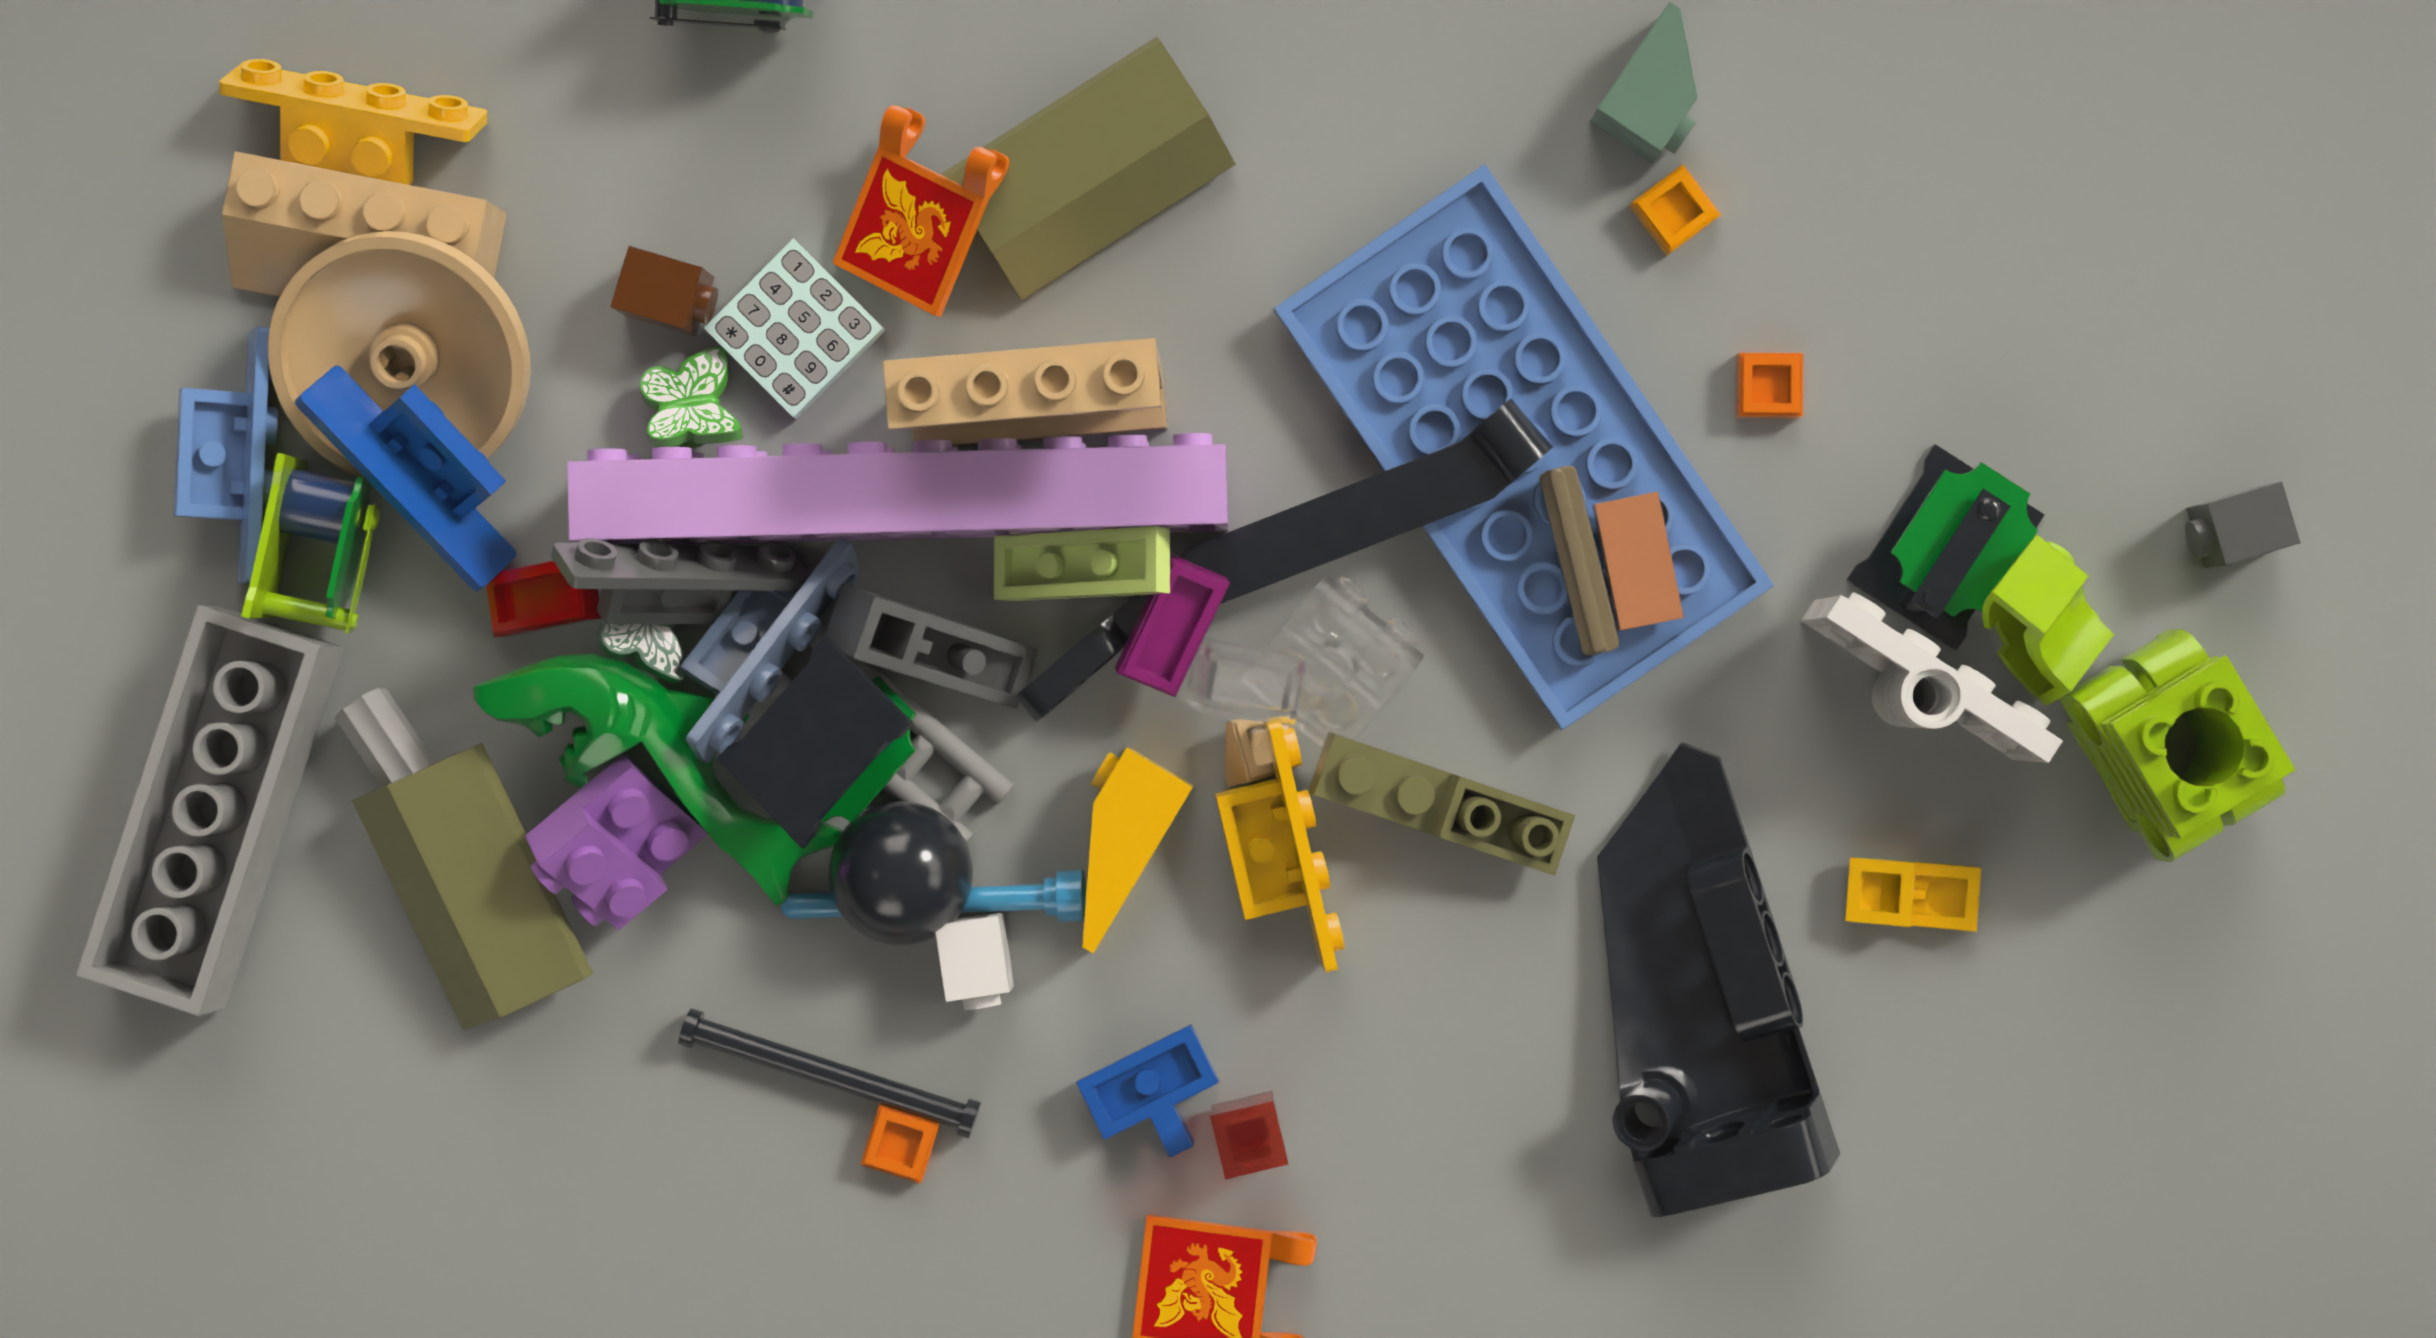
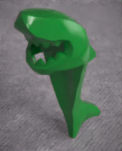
(631, 707)

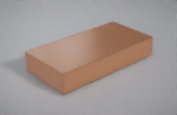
(1637, 561)

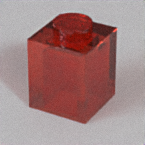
(1248, 1134)

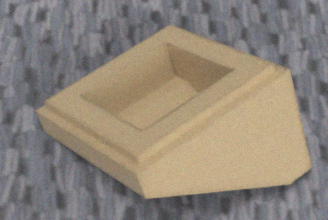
(1247, 752)

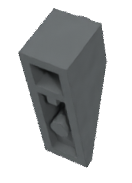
(929, 646)

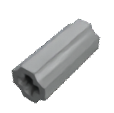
(383, 737)

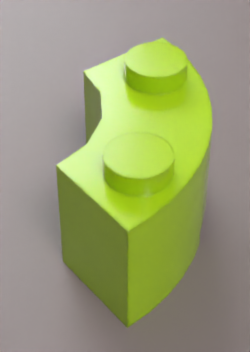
(2045, 621)

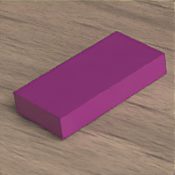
(1172, 627)

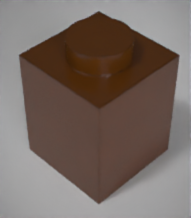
(664, 292)

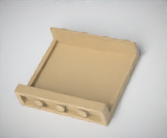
(1028, 393)

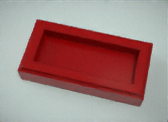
(537, 600)

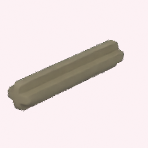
(1579, 560)

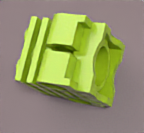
(2122, 730)

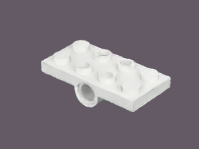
(1948, 693)

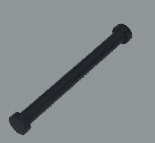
(828, 1073)

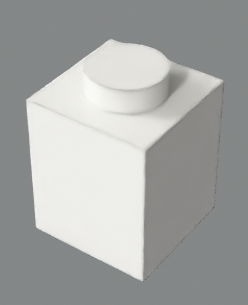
(975, 960)

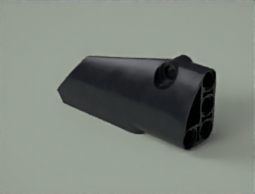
(1704, 1003)

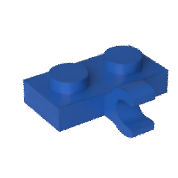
(1150, 1086)

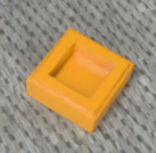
(1674, 210)

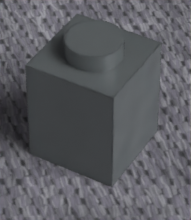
(2241, 525)

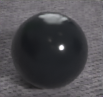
(900, 872)

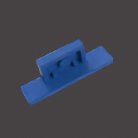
(418, 467)

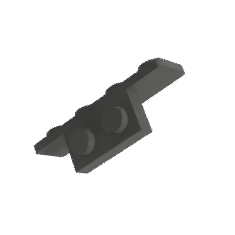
(673, 581)

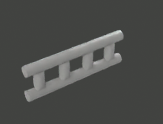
(931, 737)

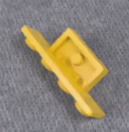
(351, 124)
(1271, 847)

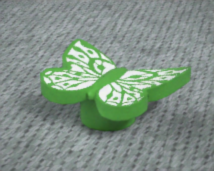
(689, 402)

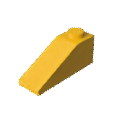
(1127, 825)

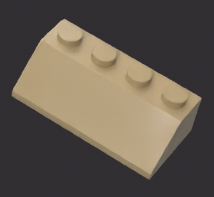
(290, 212)

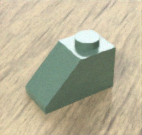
(1653, 92)

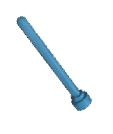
(1058, 896)

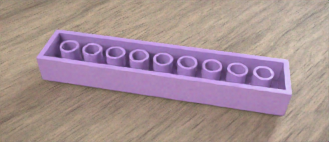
(897, 495)

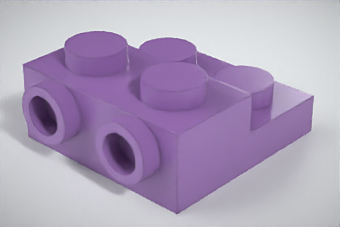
(613, 843)

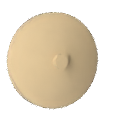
(401, 316)

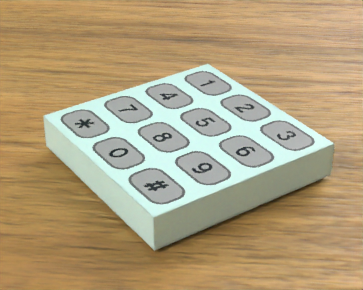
(794, 329)

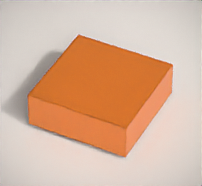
(1769, 385)
(900, 1143)

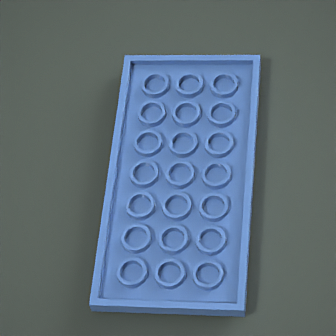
(1436, 336)

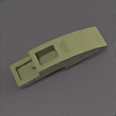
(1441, 803)

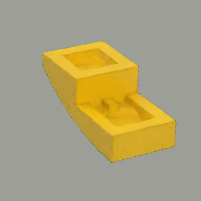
(1913, 894)

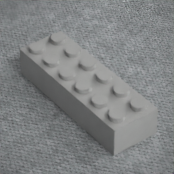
(210, 811)

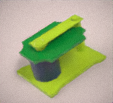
(319, 510)

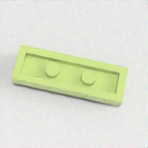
(1082, 564)

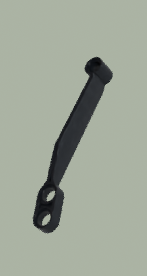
(1323, 532)

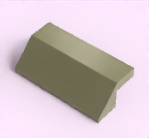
(1097, 167)
(471, 887)

